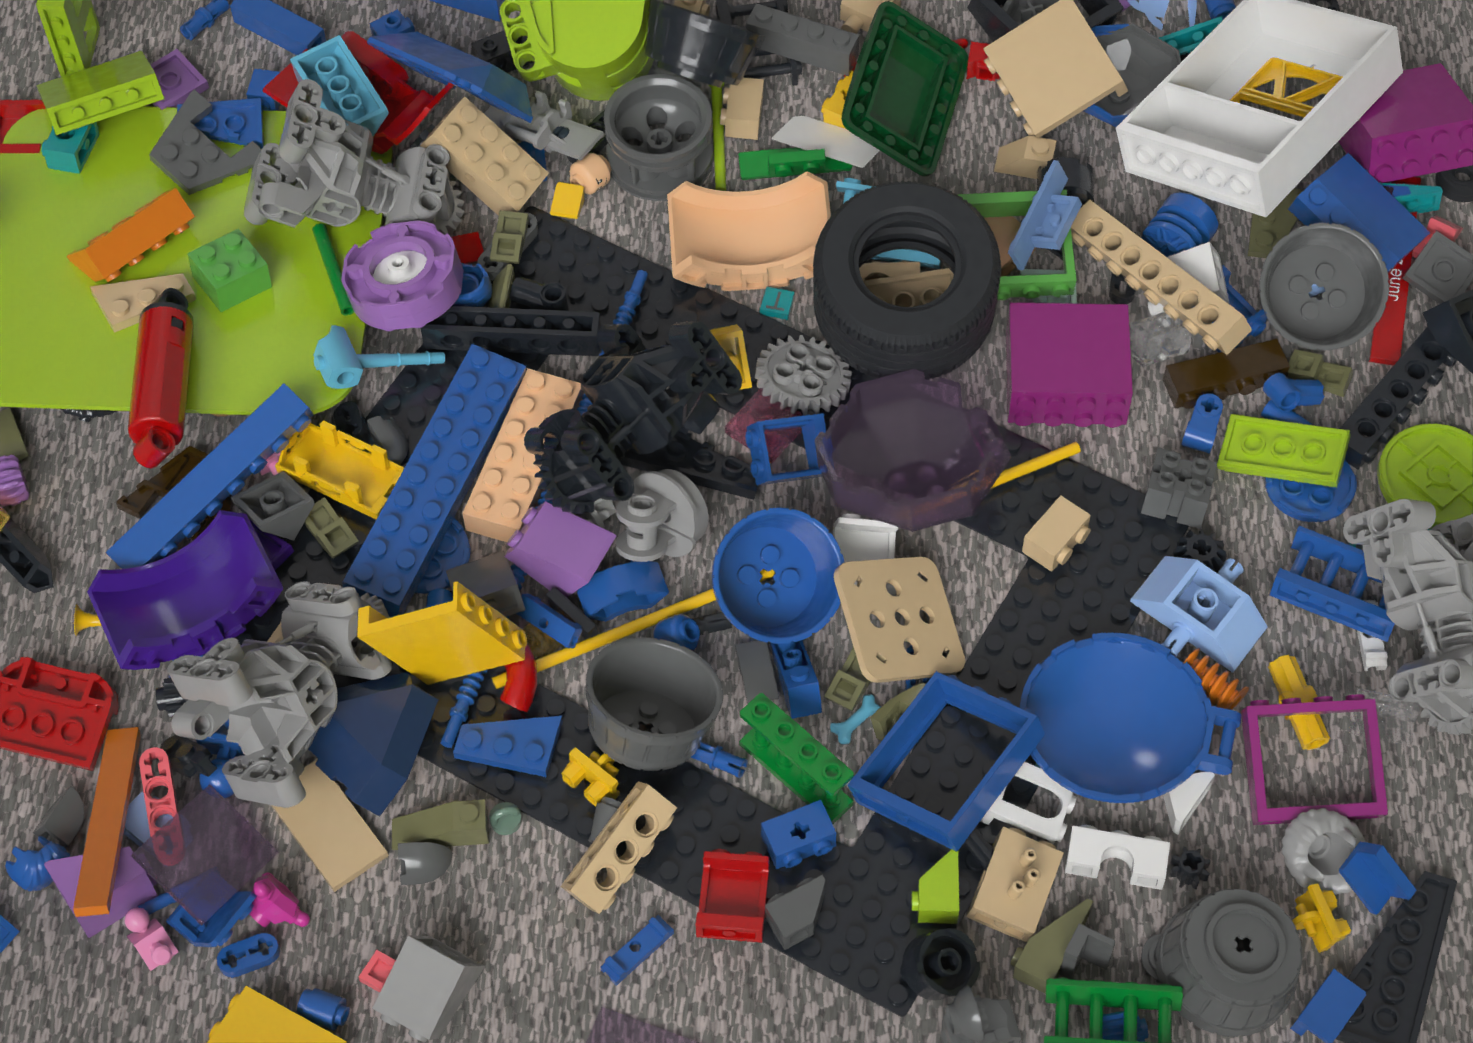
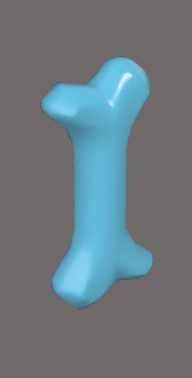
(845, 729)

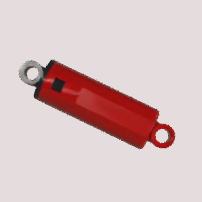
(160, 378)

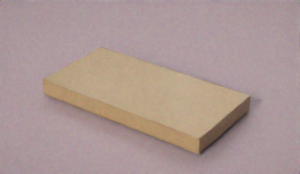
(331, 830)

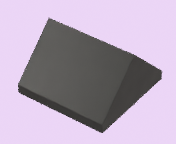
(276, 505)

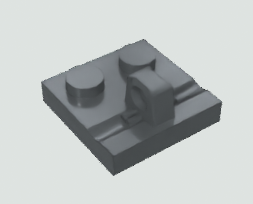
(1441, 269)

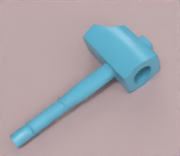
(343, 367)

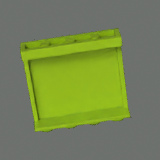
(100, 92)

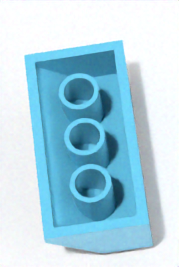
(343, 83)

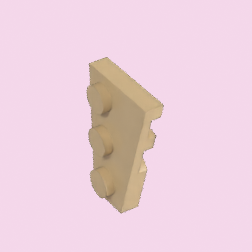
(126, 300)

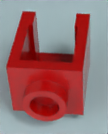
(976, 64)

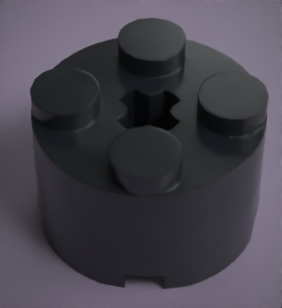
(1080, 178)
(940, 964)

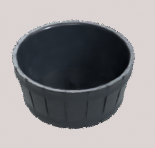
(699, 45)

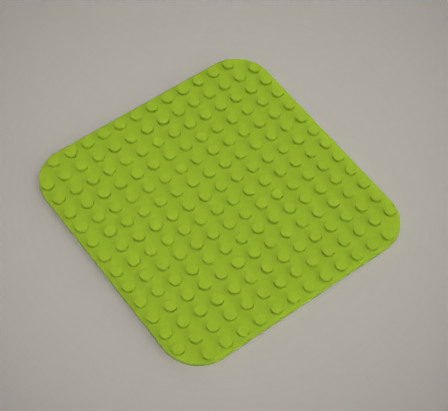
(55, 336)

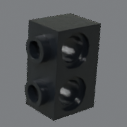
(496, 51)

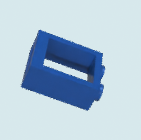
(756, 441)

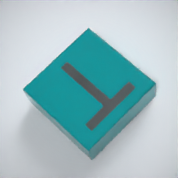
(777, 303)

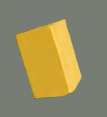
(567, 200)

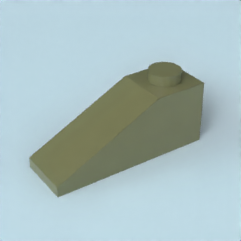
(446, 824)
(1046, 949)

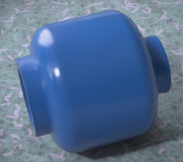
(679, 630)

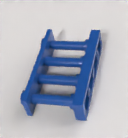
(1320, 597)

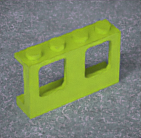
(65, 27)

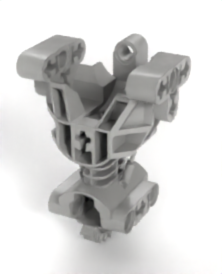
(334, 174)
(1429, 589)
(277, 690)

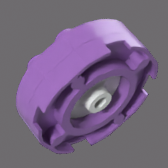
(403, 276)

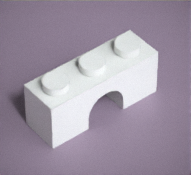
(1145, 856)

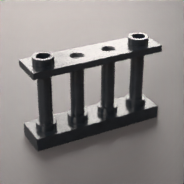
(728, 12)

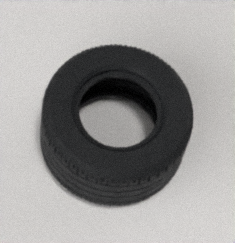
(893, 338)

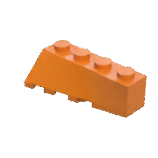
(133, 237)

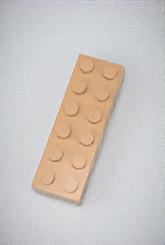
(508, 477)

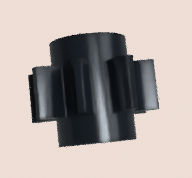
(169, 697)
(1185, 874)

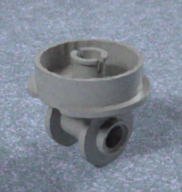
(661, 517)

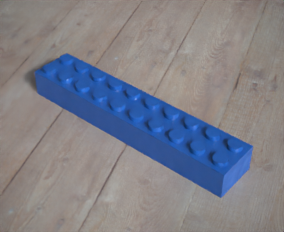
(435, 480)

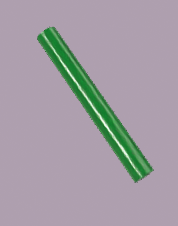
(332, 267)

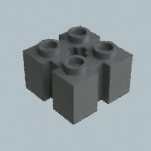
(1179, 488)

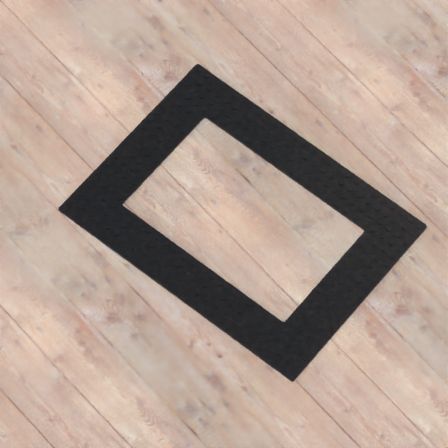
(870, 885)

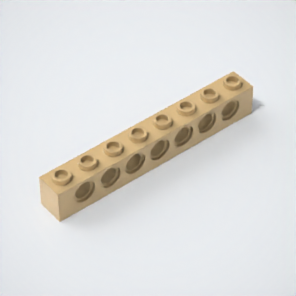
(1159, 278)

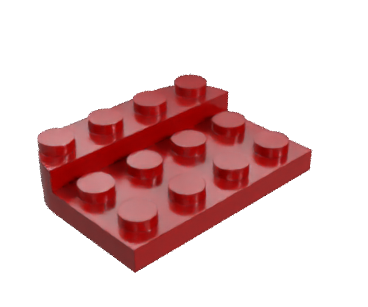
(54, 712)

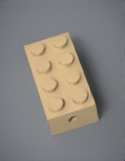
(486, 158)

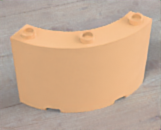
(747, 235)

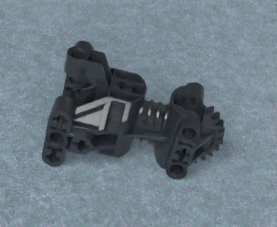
(629, 411)

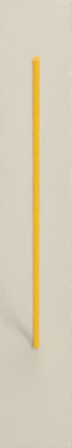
(708, 596)

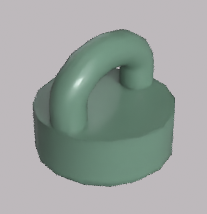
(505, 818)

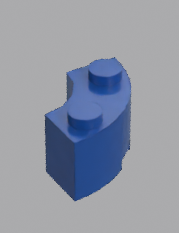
(622, 590)

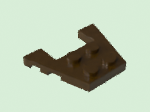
(170, 475)

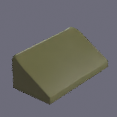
(502, 288)

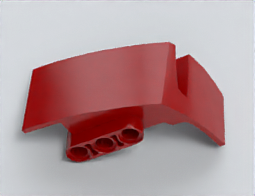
(405, 105)

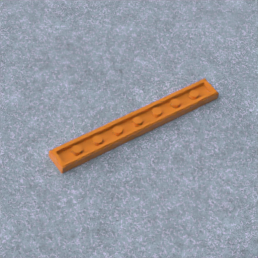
(107, 823)

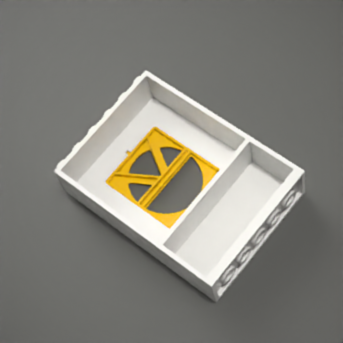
(1212, 146)

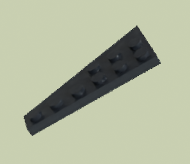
(699, 464)
(1401, 967)

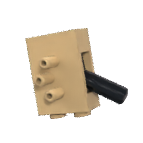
(1013, 881)

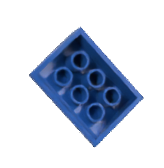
(1357, 200)

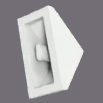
(1185, 799)

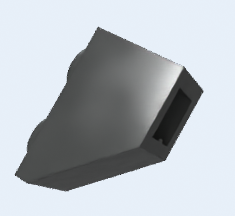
(796, 913)

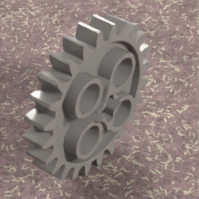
(802, 375)

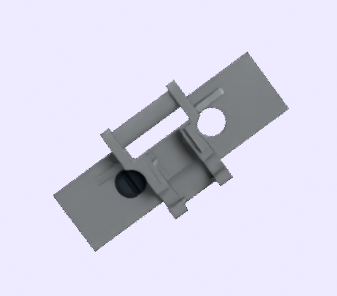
(548, 128)

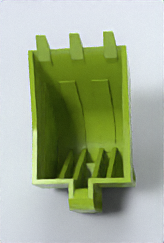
(581, 42)

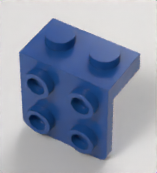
(218, 927)

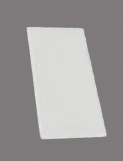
(837, 141)

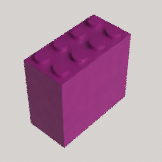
(1414, 127)
(1068, 364)

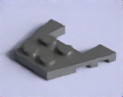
(191, 156)

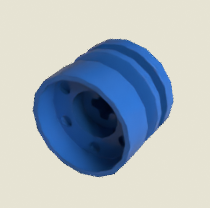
(1180, 224)

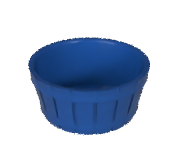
(804, 569)

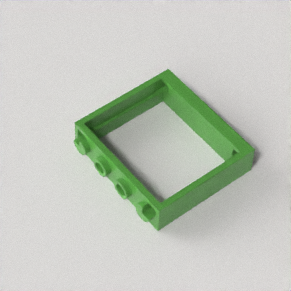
(1027, 286)

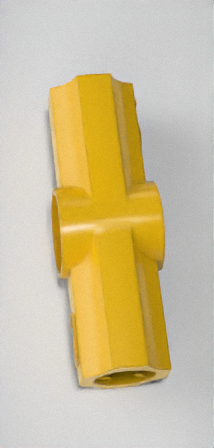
(1291, 684)

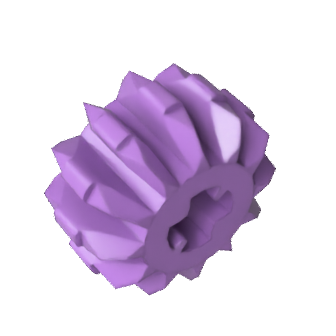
(12, 481)

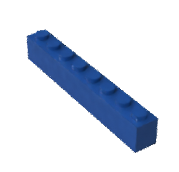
(213, 480)

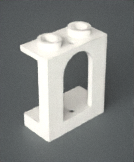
(1047, 828)

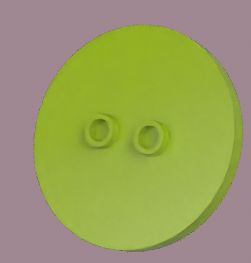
(1430, 466)

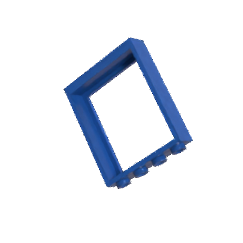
(889, 754)

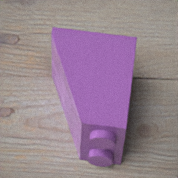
(558, 548)
(131, 888)

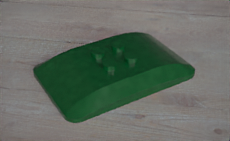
(905, 88)

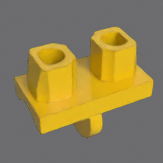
(596, 770)
(1316, 917)

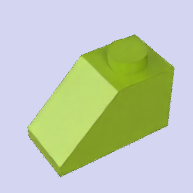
(938, 892)

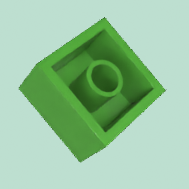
(229, 270)

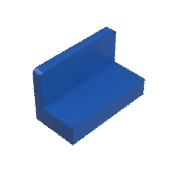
(1375, 876)
(1330, 1008)

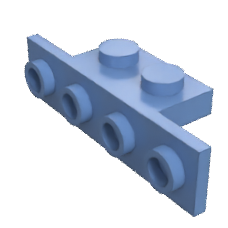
(1046, 219)

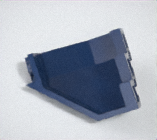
(374, 738)

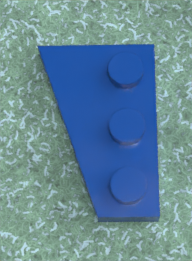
(234, 122)
(511, 744)

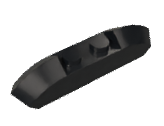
(24, 559)

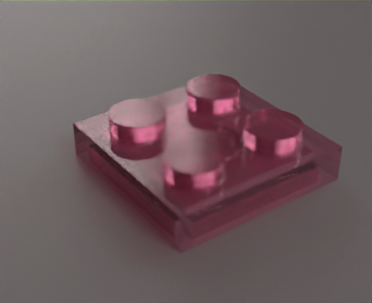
(761, 409)

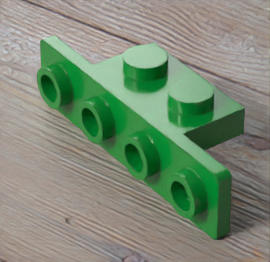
(787, 163)

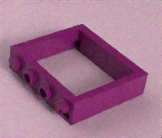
(1292, 706)

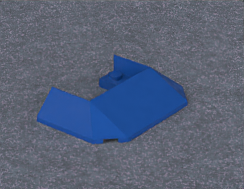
(456, 67)

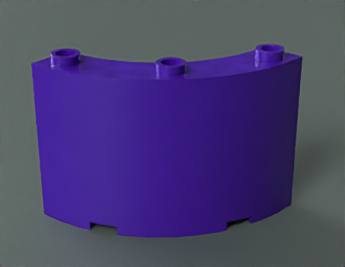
(188, 597)

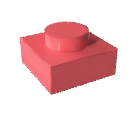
(377, 971)

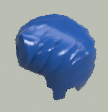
(475, 286)
(29, 867)

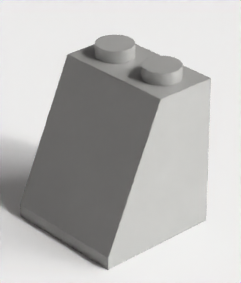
(426, 987)

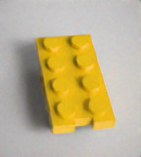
(339, 469)

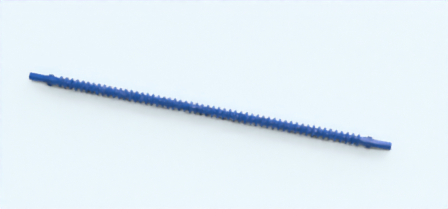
(471, 684)

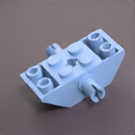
(1202, 609)

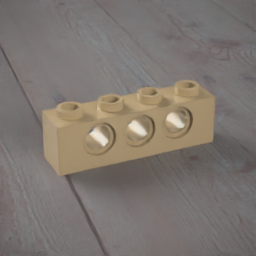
(602, 853)

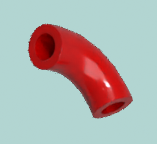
(521, 682)

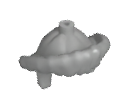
(1318, 846)

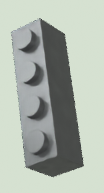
(805, 39)

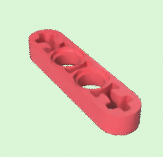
(167, 804)

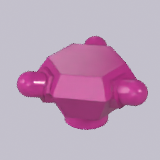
(275, 903)

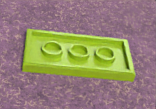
(1284, 450)

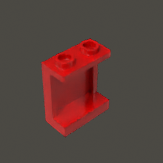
(10, 113)
(733, 896)

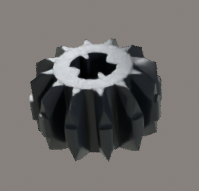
(1193, 545)

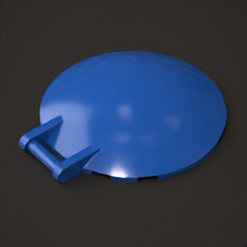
(1124, 719)

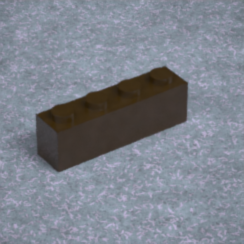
(1224, 374)

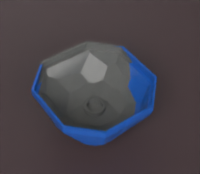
(1140, 61)

